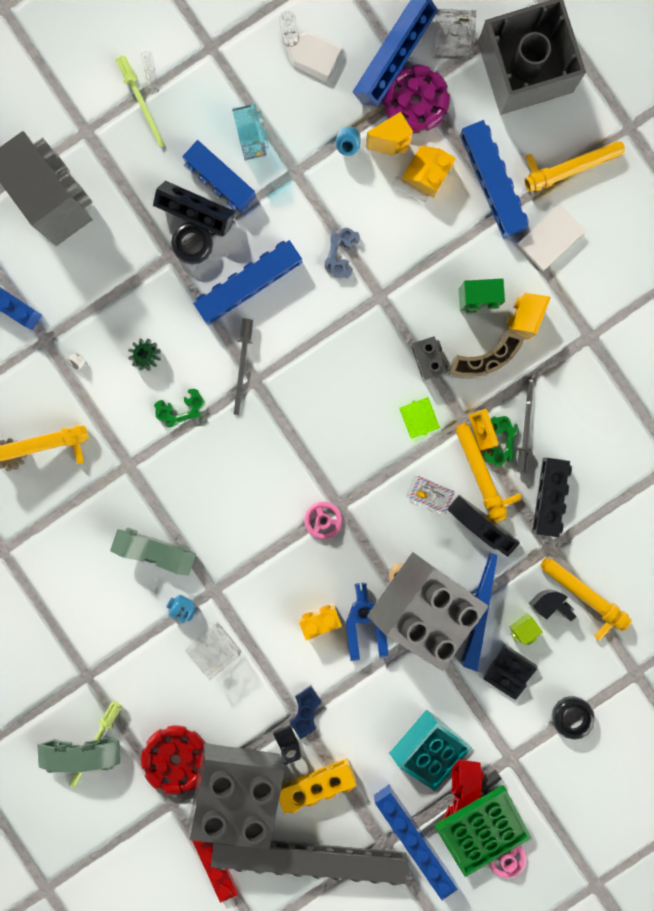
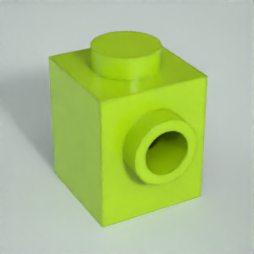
(525, 630)

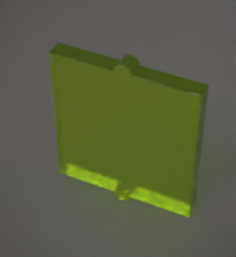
(419, 417)

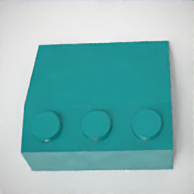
(429, 750)

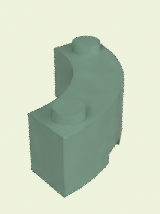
(165, 555)
(66, 757)

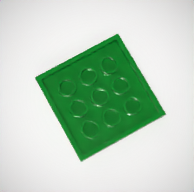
(483, 831)

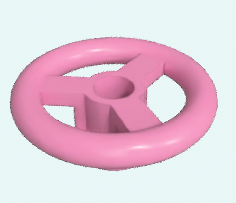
(314, 532)
(511, 865)

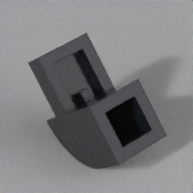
(549, 601)

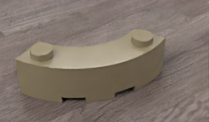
(479, 366)

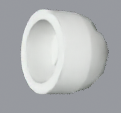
(76, 361)

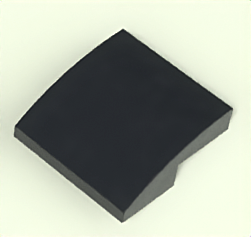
(510, 672)

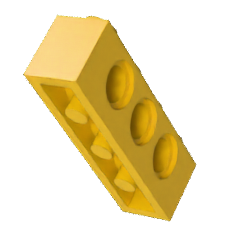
(322, 776)

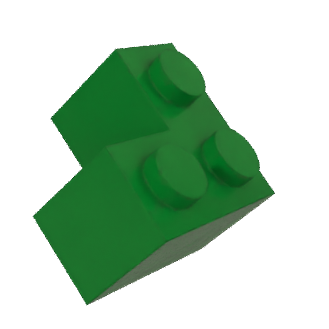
(481, 293)

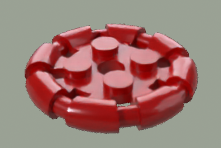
(163, 762)

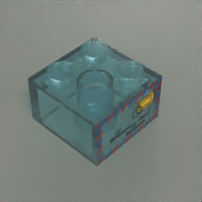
(251, 131)

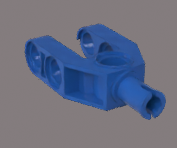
(354, 617)

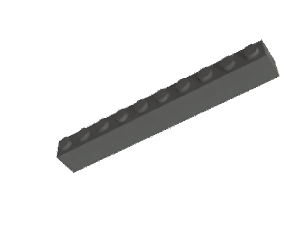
(314, 861)

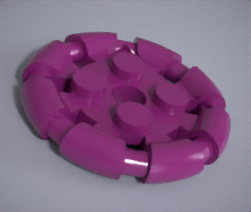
(426, 92)

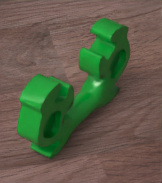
(164, 413)
(497, 457)

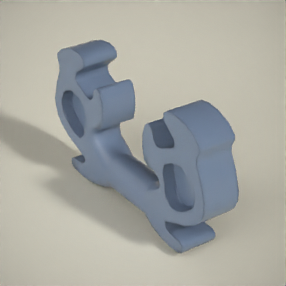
(345, 236)

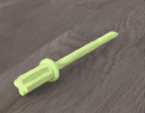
(130, 78)
(106, 723)

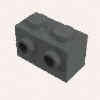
(429, 358)

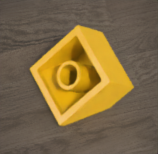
(390, 136)
(429, 169)
(528, 314)

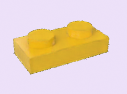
(483, 429)

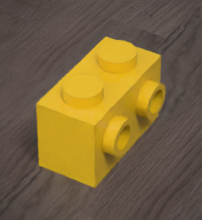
(320, 622)

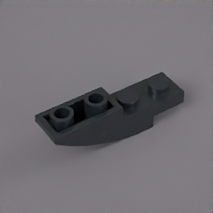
(483, 526)

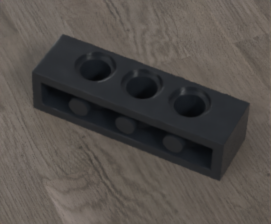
(193, 208)
(546, 487)

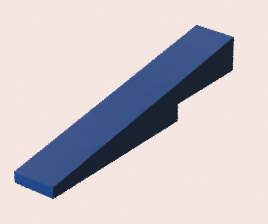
(472, 651)

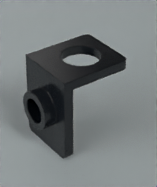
(287, 741)

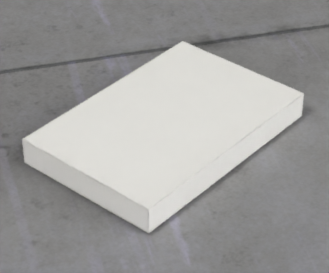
(551, 238)

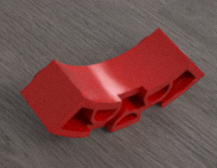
(466, 785)

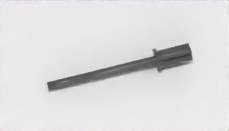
(245, 339)
(524, 452)
(487, 783)

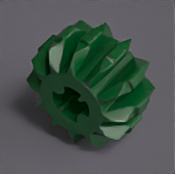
(151, 357)

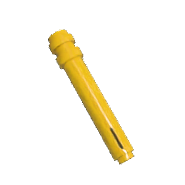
(546, 177)
(66, 437)
(492, 500)
(609, 612)

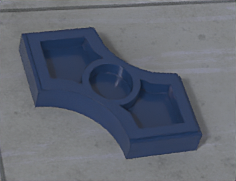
(307, 703)

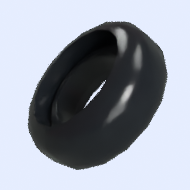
(188, 258)
(580, 731)

